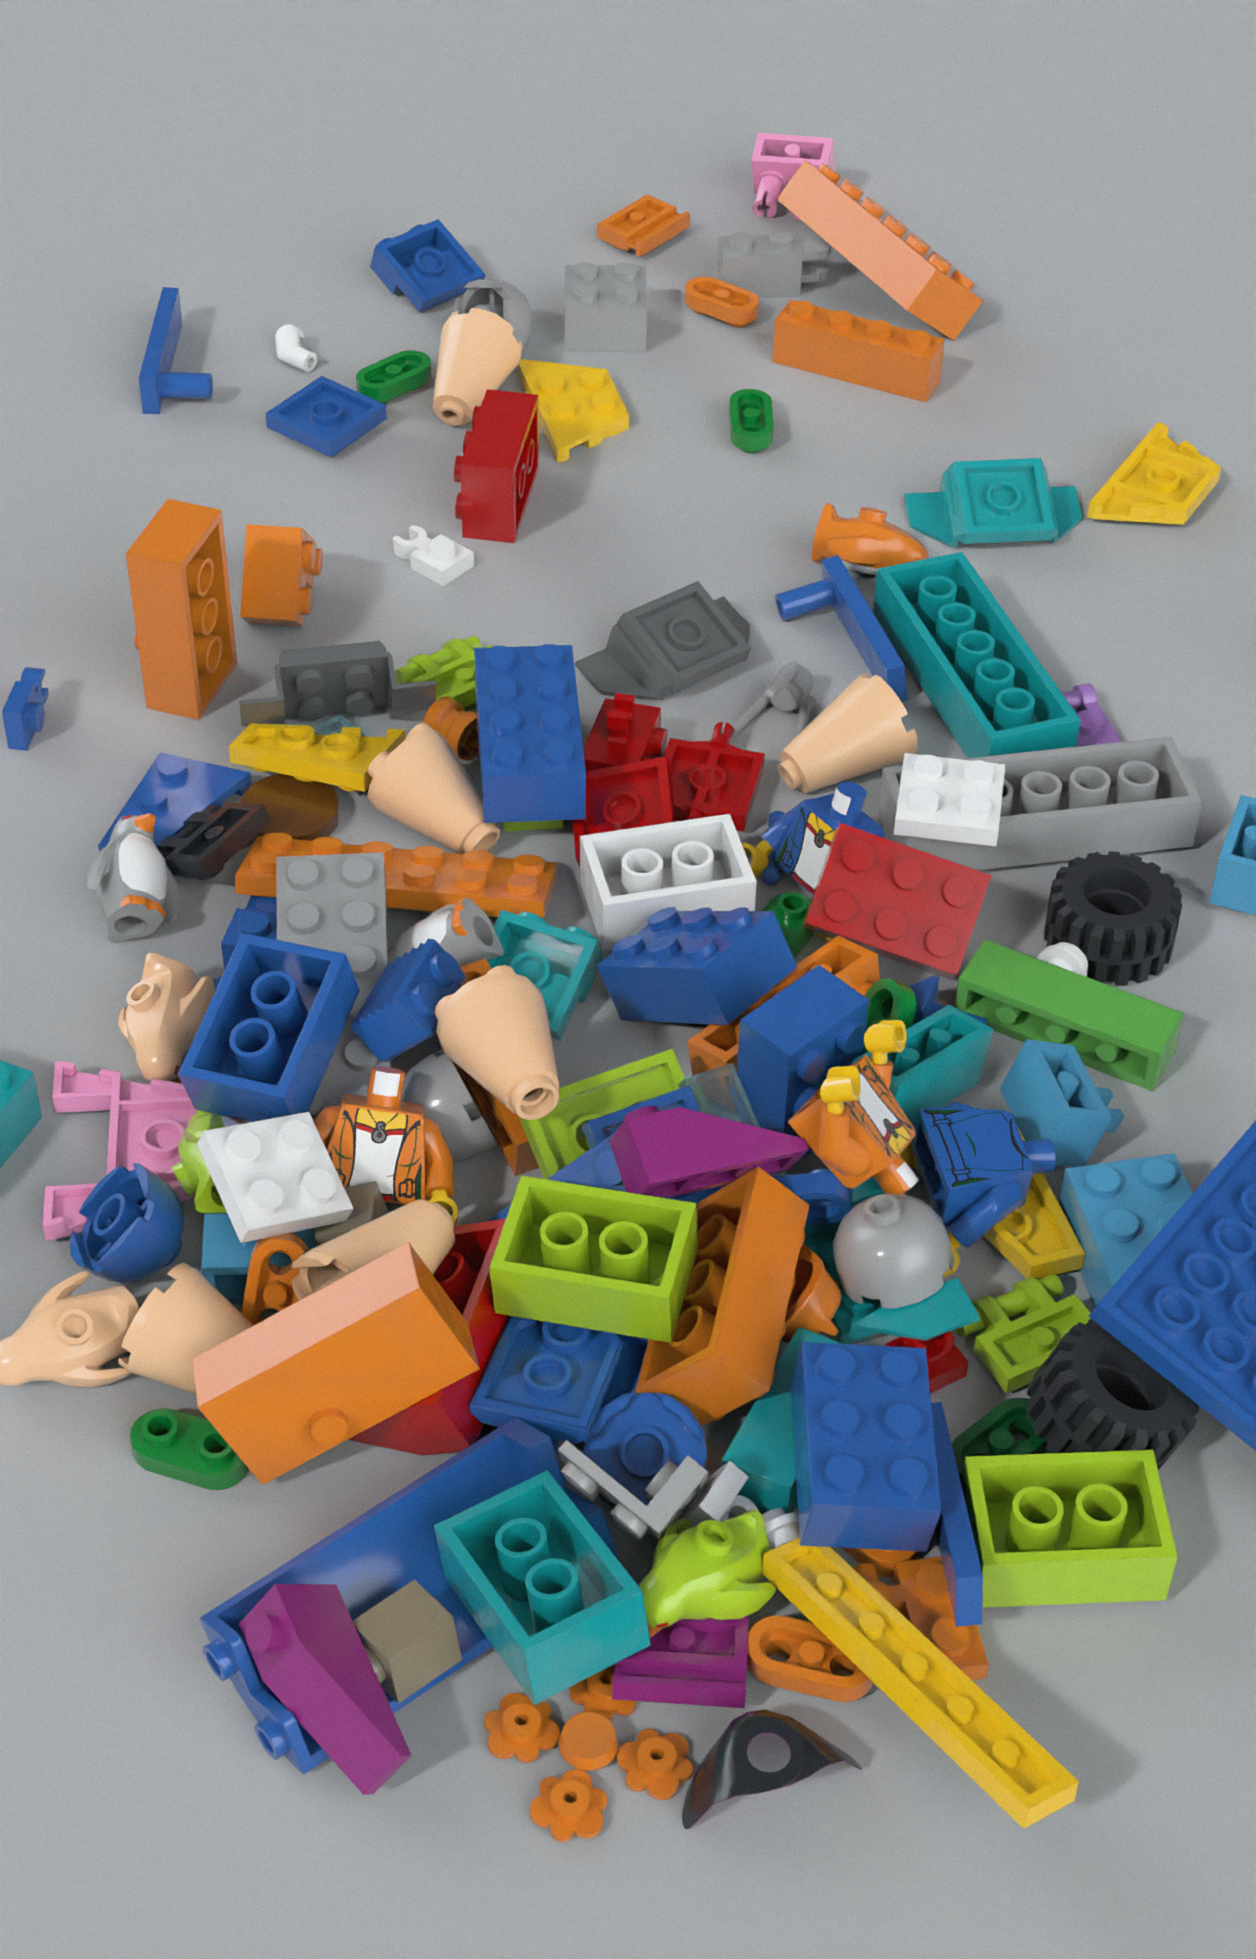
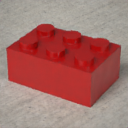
(498, 466)
(896, 901)

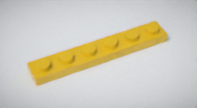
(922, 1681)

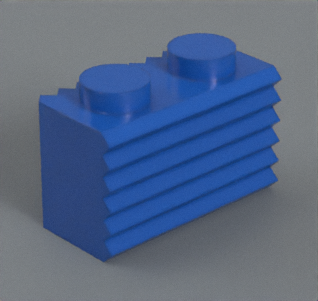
(404, 1000)

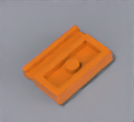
(643, 225)

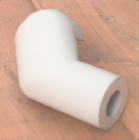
(290, 350)

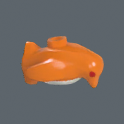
(864, 541)

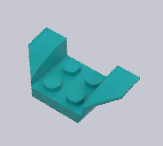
(994, 504)
(857, 1322)

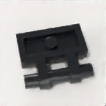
(212, 839)

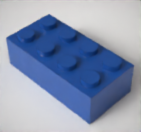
(529, 734)

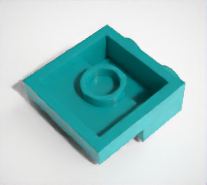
(552, 958)

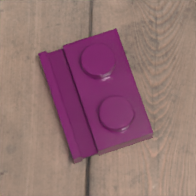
(688, 1665)

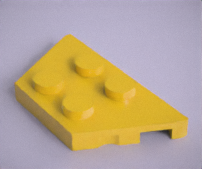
(574, 404)
(1156, 482)

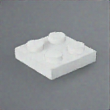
(950, 799)
(274, 1176)

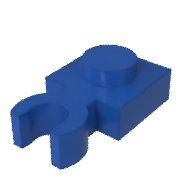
(24, 709)

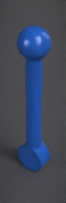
(770, 874)

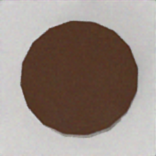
(295, 806)

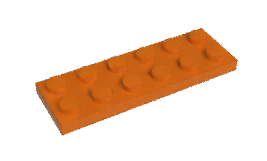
(417, 877)

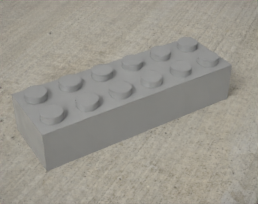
(1074, 805)
(340, 908)

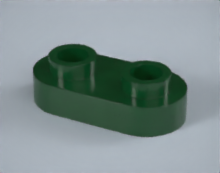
(995, 1432)

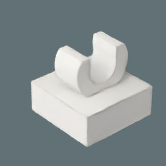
(720, 1497)

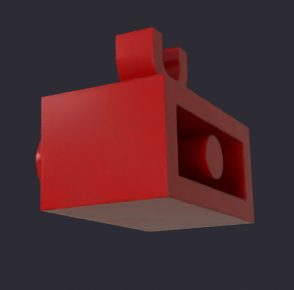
(624, 734)

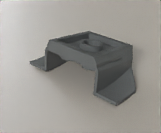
(668, 645)
(335, 682)

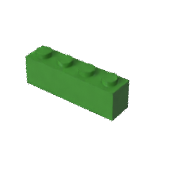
(1054, 1005)

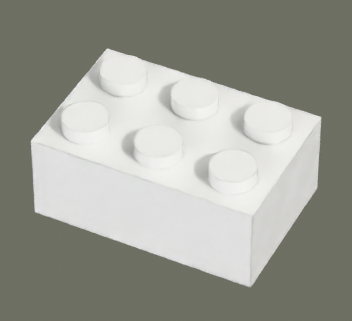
(660, 867)

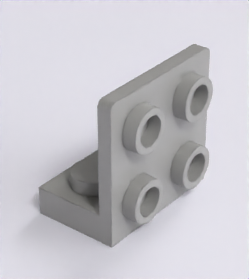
(668, 1492)

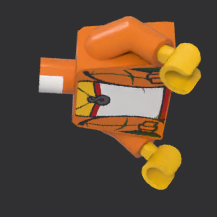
(856, 1119)
(389, 1144)

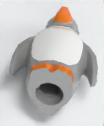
(133, 881)
(458, 928)

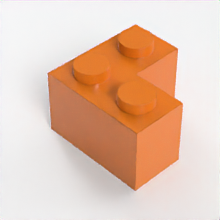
(278, 575)

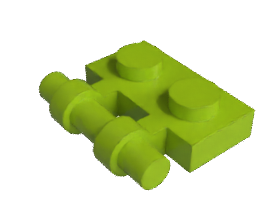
(451, 668)
(1019, 1347)

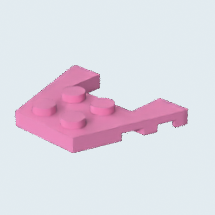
(142, 1130)

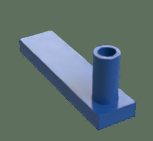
(155, 376)
(862, 626)
(955, 1533)

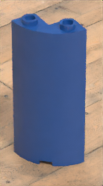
(377, 1558)

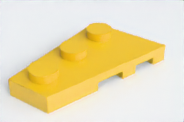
(299, 752)
(1037, 1234)

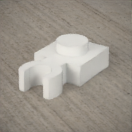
(434, 558)

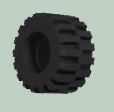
(1116, 914)
(1106, 1398)

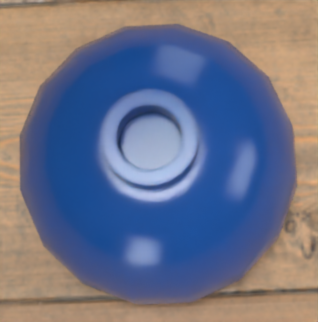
(129, 1227)

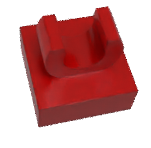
(944, 1359)

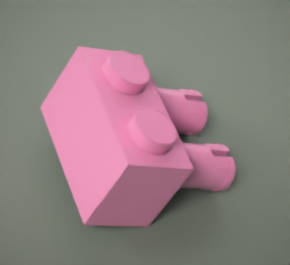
(778, 159)

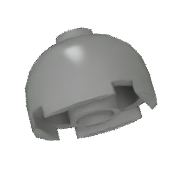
(500, 299)
(447, 1101)
(892, 1251)

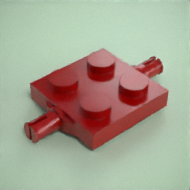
(714, 777)

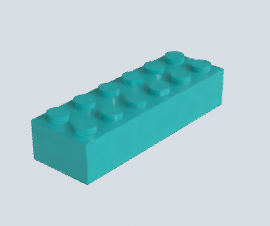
(971, 659)

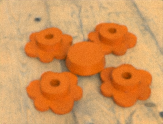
(588, 1745)

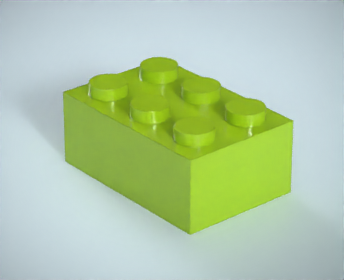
(595, 1258)
(1069, 1528)

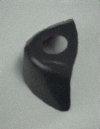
(729, 1773)

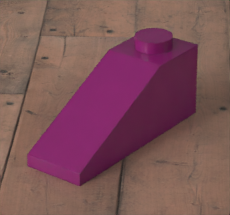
(695, 1151)
(326, 1680)

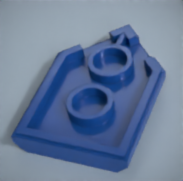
(548, 1377)

